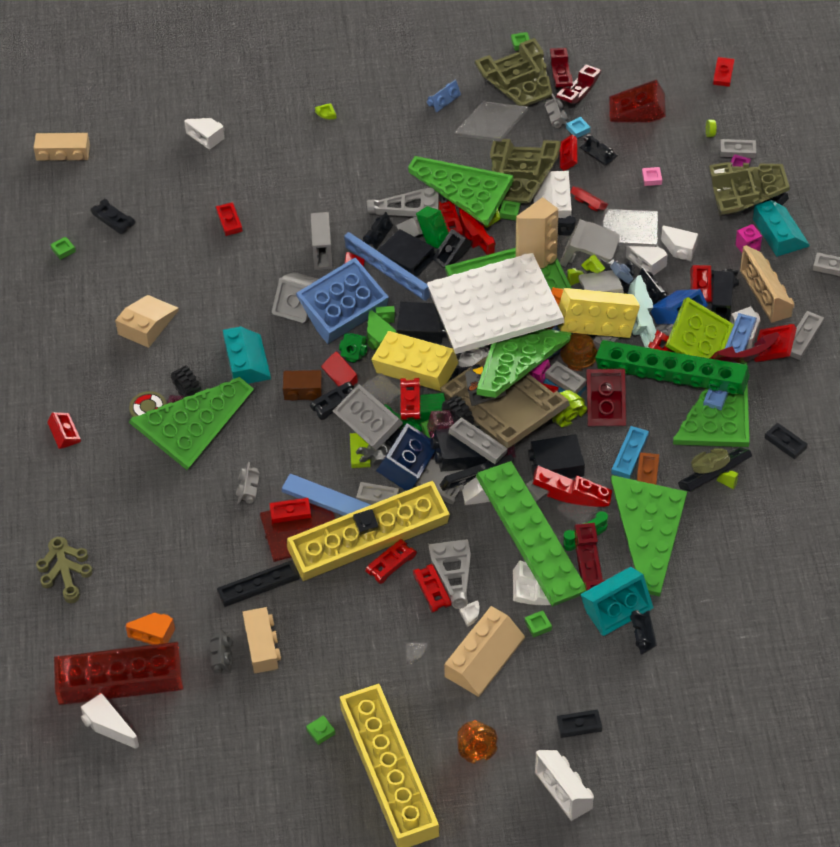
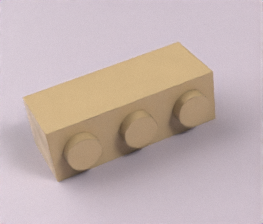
(61, 146)
(261, 640)

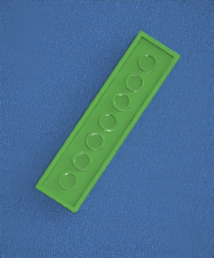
(531, 533)

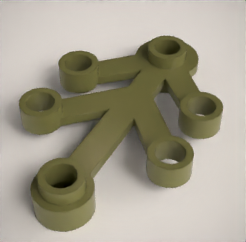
(64, 565)

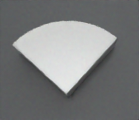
(470, 613)

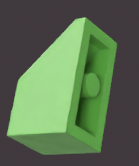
(376, 330)

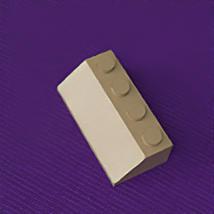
(538, 232)
(765, 285)
(484, 651)

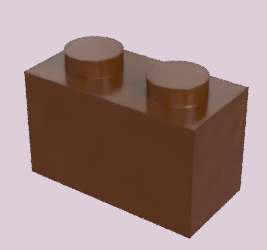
(302, 385)

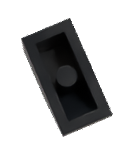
(452, 248)

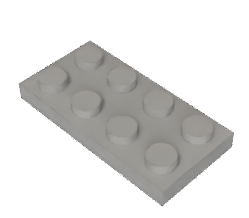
(367, 417)

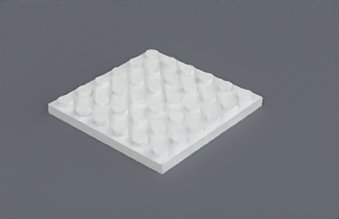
(494, 303)

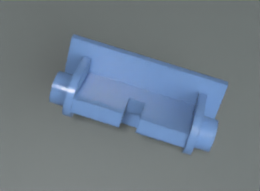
(444, 96)

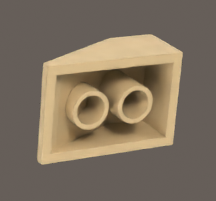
(145, 320)

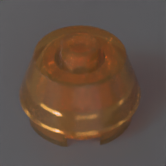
(579, 352)
(476, 741)

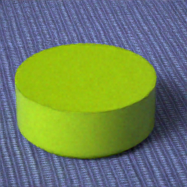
(711, 128)

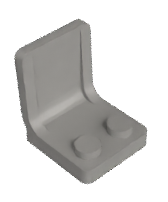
(591, 240)
(603, 281)
(286, 302)

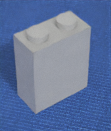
(321, 240)

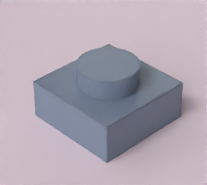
(622, 272)

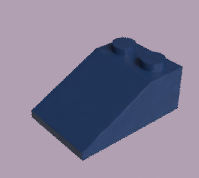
(406, 458)

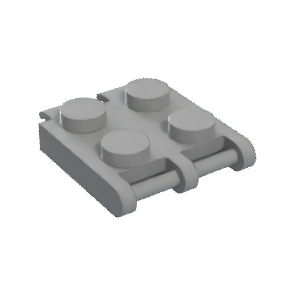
(433, 473)

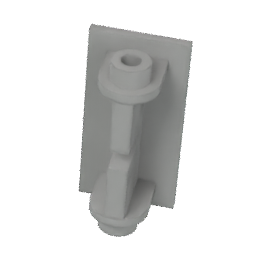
(555, 112)
(248, 477)

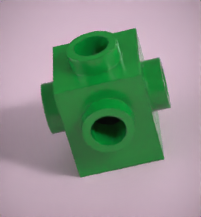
(354, 341)

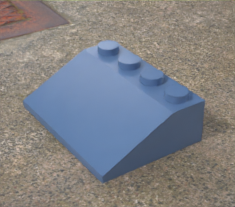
(341, 300)

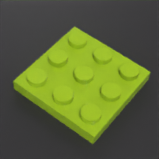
(698, 331)

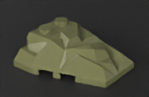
(519, 75)
(526, 165)
(746, 186)

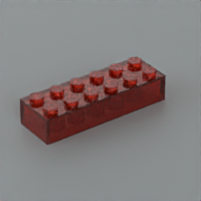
(118, 673)

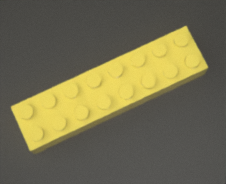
(340, 543)
(389, 767)

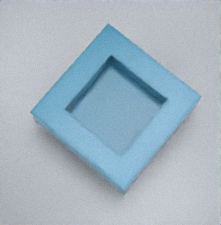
(578, 127)

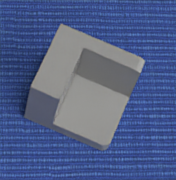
(411, 226)

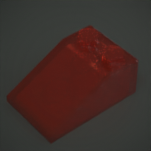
(638, 104)

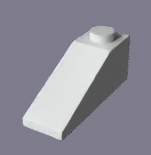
(106, 721)

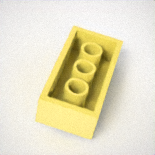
(598, 312)
(415, 358)

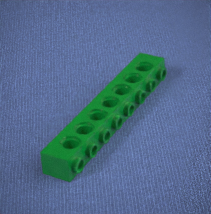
(658, 364)

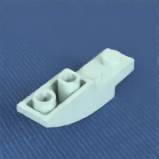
(644, 321)

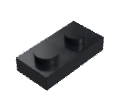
(786, 440)
(579, 723)

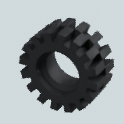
(185, 381)
(458, 409)

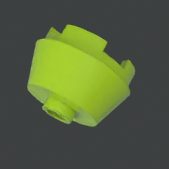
(576, 408)

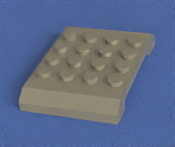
(512, 416)

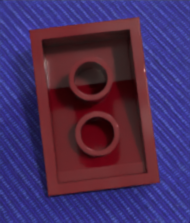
(606, 397)

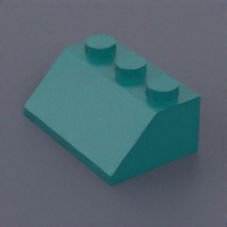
(778, 228)
(246, 355)
(615, 598)

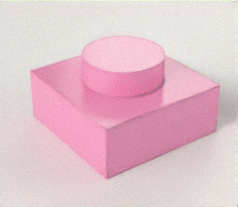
(651, 176)

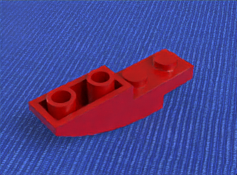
(476, 232)
(576, 491)

